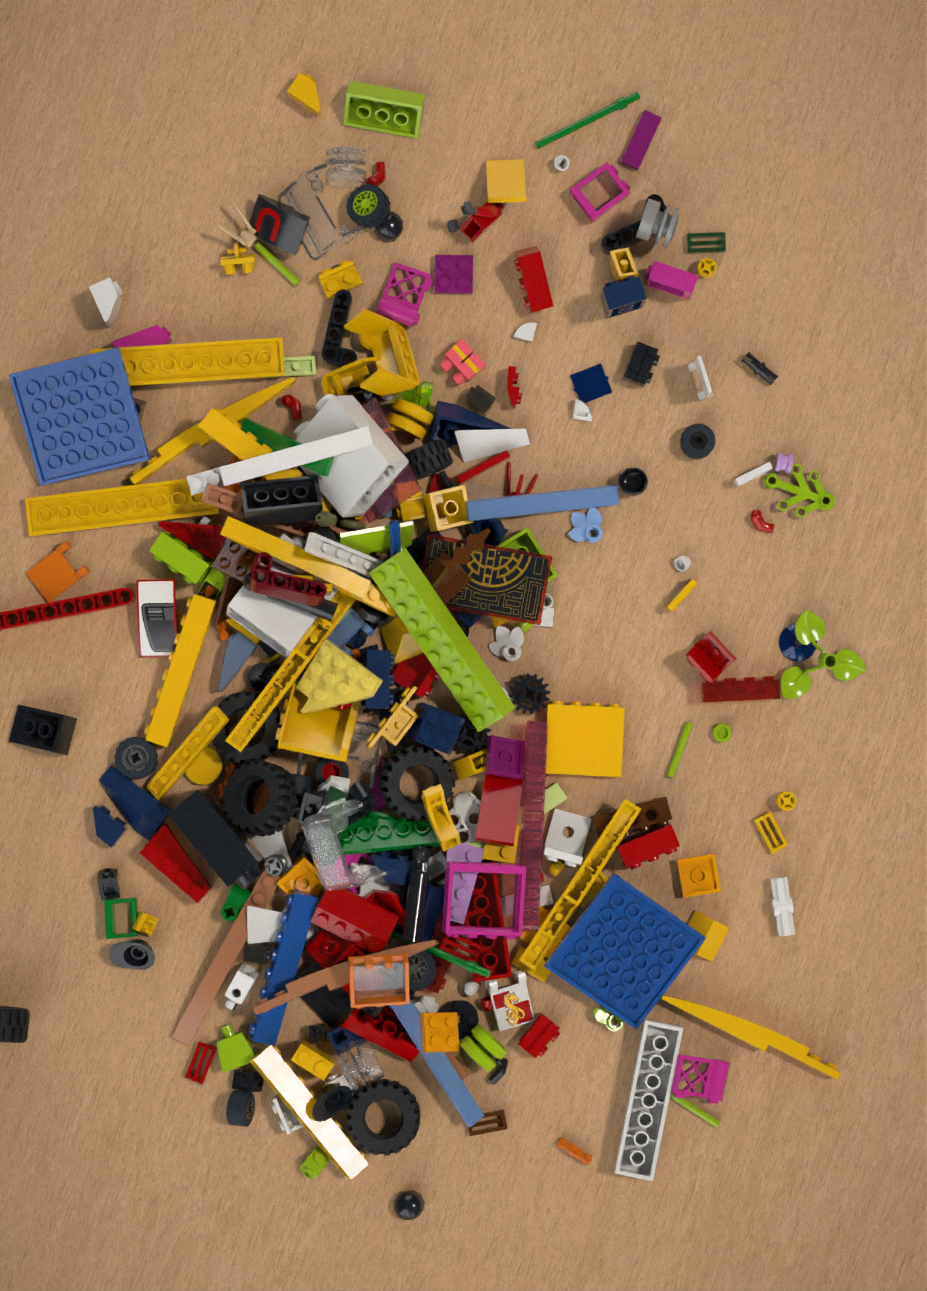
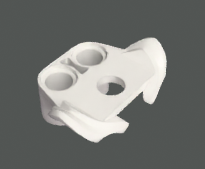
(463, 806)

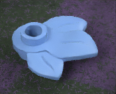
(584, 524)

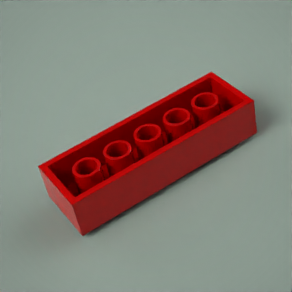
(486, 911)

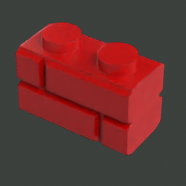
(539, 1035)

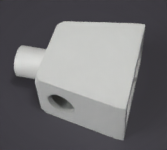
(243, 981)

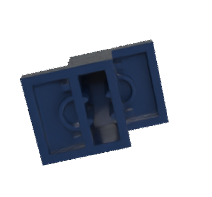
(436, 728)

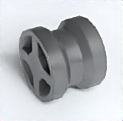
(271, 864)

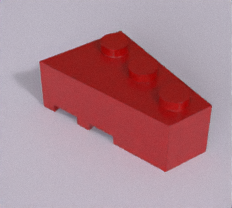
(533, 279)

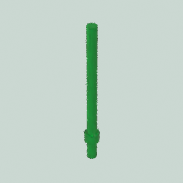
(620, 103)
(470, 966)

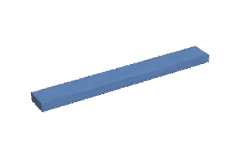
(542, 502)
(440, 1067)

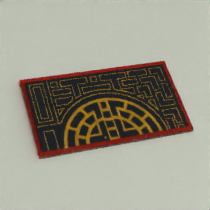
(503, 581)

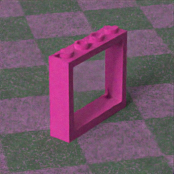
(489, 932)

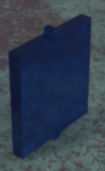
(591, 383)

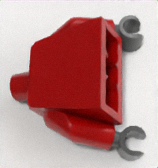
(480, 220)

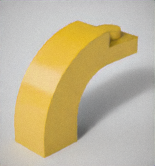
(439, 817)

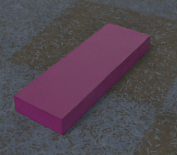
(641, 140)

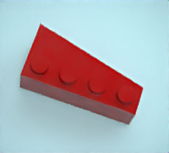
(175, 863)
(383, 1031)

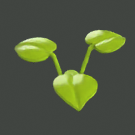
(844, 664)

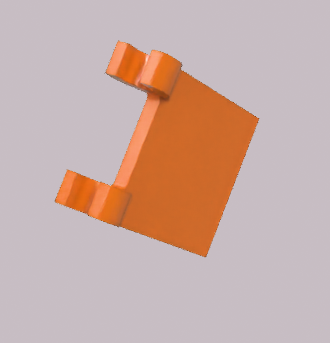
(55, 573)

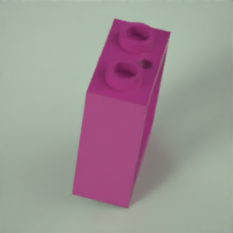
(583, 202)
(670, 279)

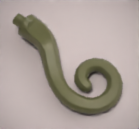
(327, 519)

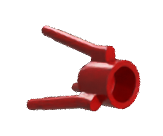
(508, 483)

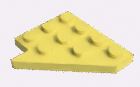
(335, 680)

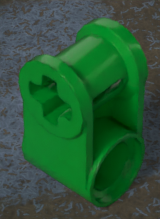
(236, 899)

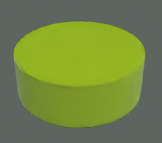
(722, 732)

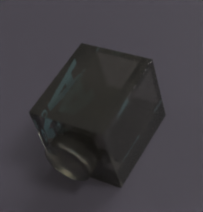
(480, 399)
(257, 953)

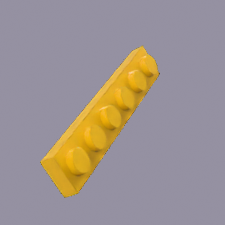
(187, 753)

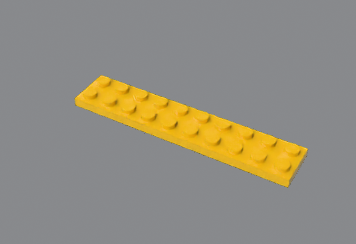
(203, 361)
(114, 507)

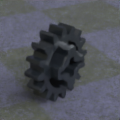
(535, 705)
(476, 744)

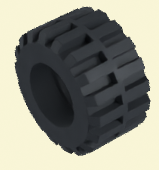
(429, 459)

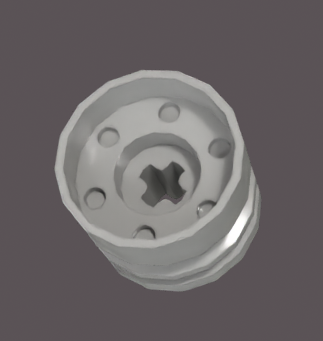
(658, 222)

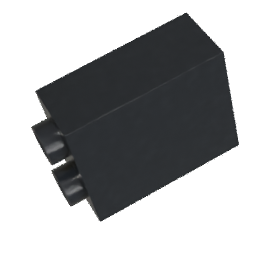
(216, 839)

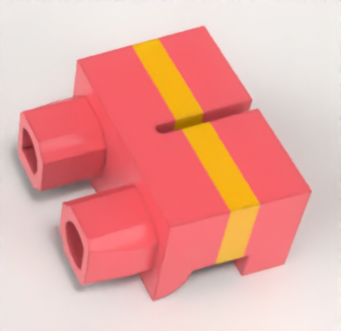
(469, 368)

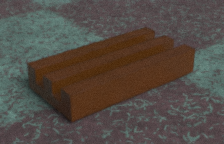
(492, 1121)

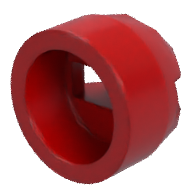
(487, 1004)

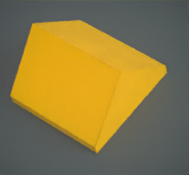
(712, 930)

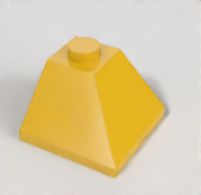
(400, 641)

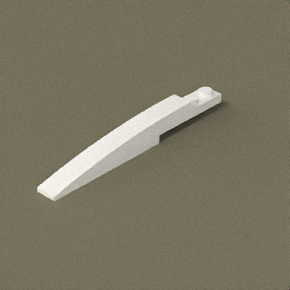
(282, 460)

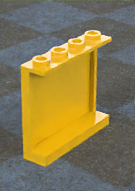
(318, 733)
(585, 739)

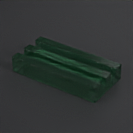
(706, 235)

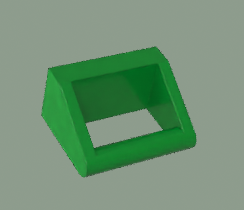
(110, 917)

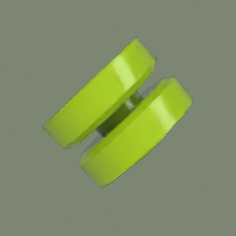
(485, 1045)

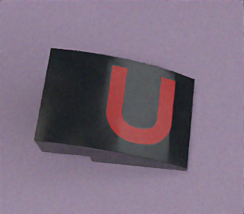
(279, 224)

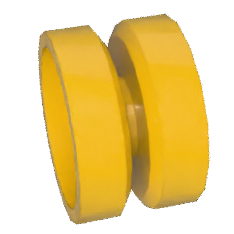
(410, 416)

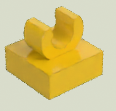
(145, 923)

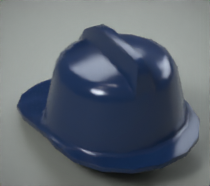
(497, 530)

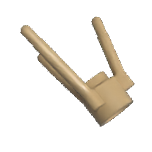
(246, 237)

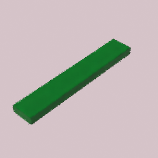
(278, 441)

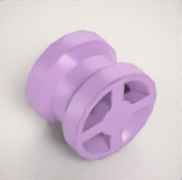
(784, 462)

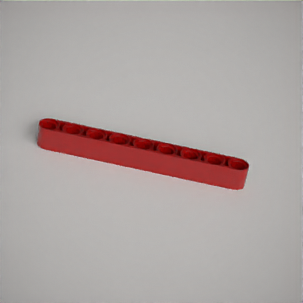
(59, 606)

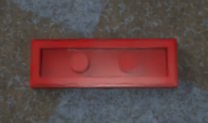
(483, 467)

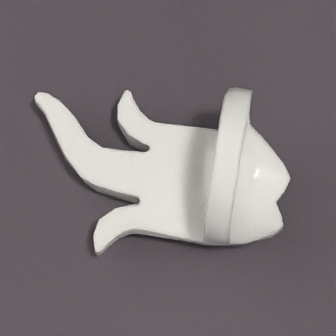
(426, 1005)

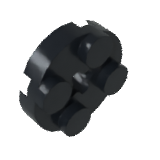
(470, 1016)

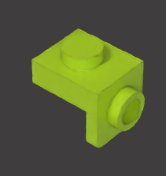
(314, 1163)

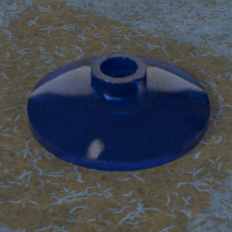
(790, 649)

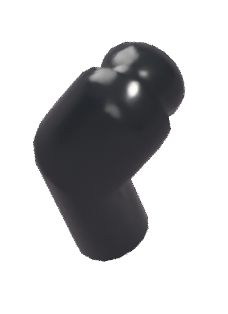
(500, 1071)

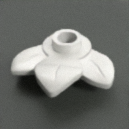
(507, 639)

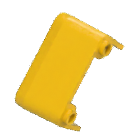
(389, 341)
(348, 376)

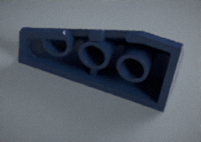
(452, 417)
(136, 804)

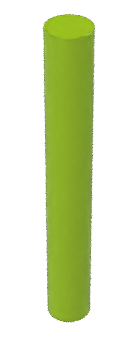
(277, 264)
(679, 750)
(696, 1110)

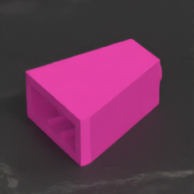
(147, 337)

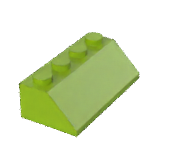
(383, 109)
(375, 539)

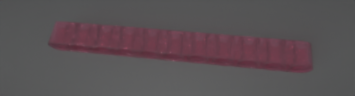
(533, 819)

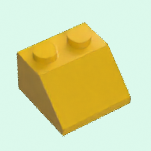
(446, 508)

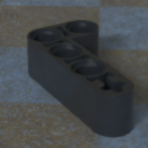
(631, 229)
(334, 326)
(360, 793)

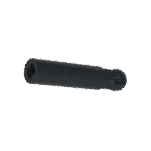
(324, 611)
(416, 895)

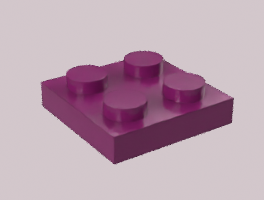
(453, 274)
(505, 757)

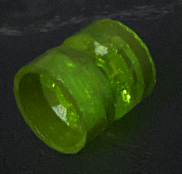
(420, 394)

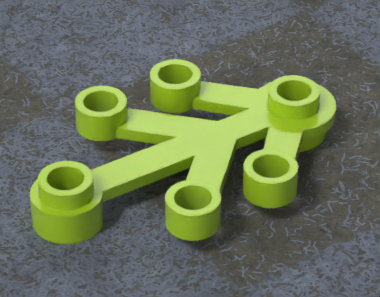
(802, 492)

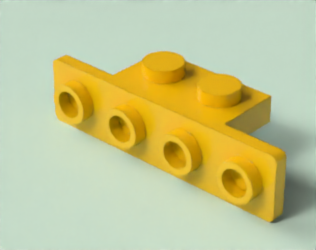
(397, 723)

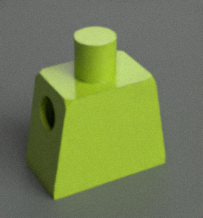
(234, 1049)

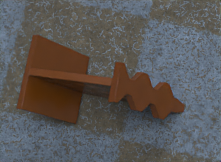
(235, 562)
(445, 572)

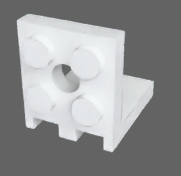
(565, 848)

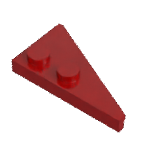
(200, 536)

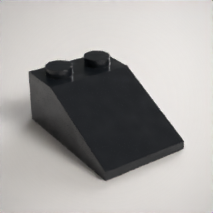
(42, 729)

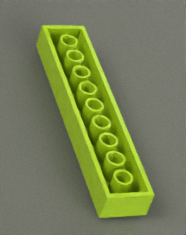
(442, 640)

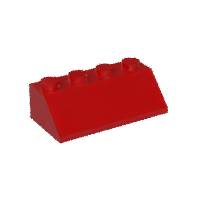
(355, 919)

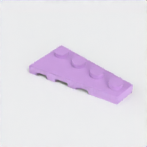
(463, 881)

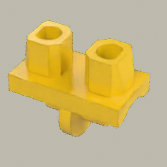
(246, 260)

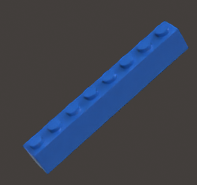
(284, 963)

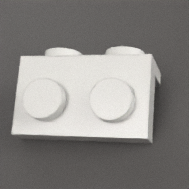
(288, 1121)

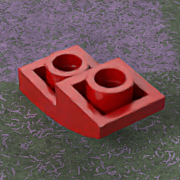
(513, 392)

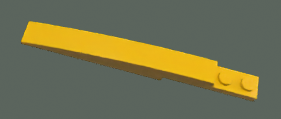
(193, 435)
(307, 564)
(287, 674)
(580, 884)
(753, 1033)

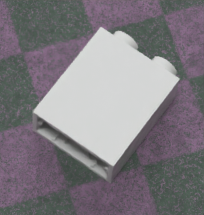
(358, 475)
(272, 621)

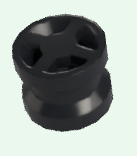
(318, 1033)

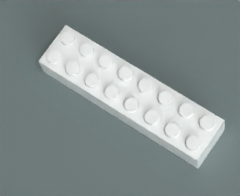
(648, 1099)

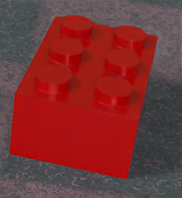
(648, 846)

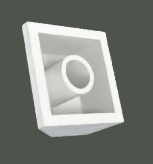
(108, 299)

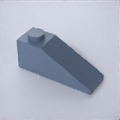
(236, 655)

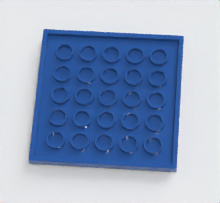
(79, 416)
(624, 951)

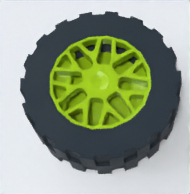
(368, 206)

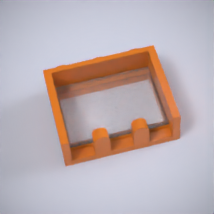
(379, 980)

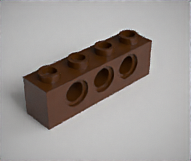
(659, 805)

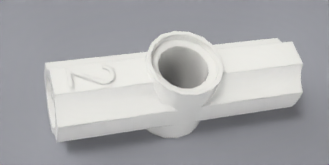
(782, 906)

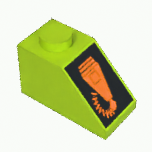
(213, 584)

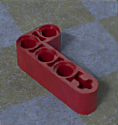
(314, 596)

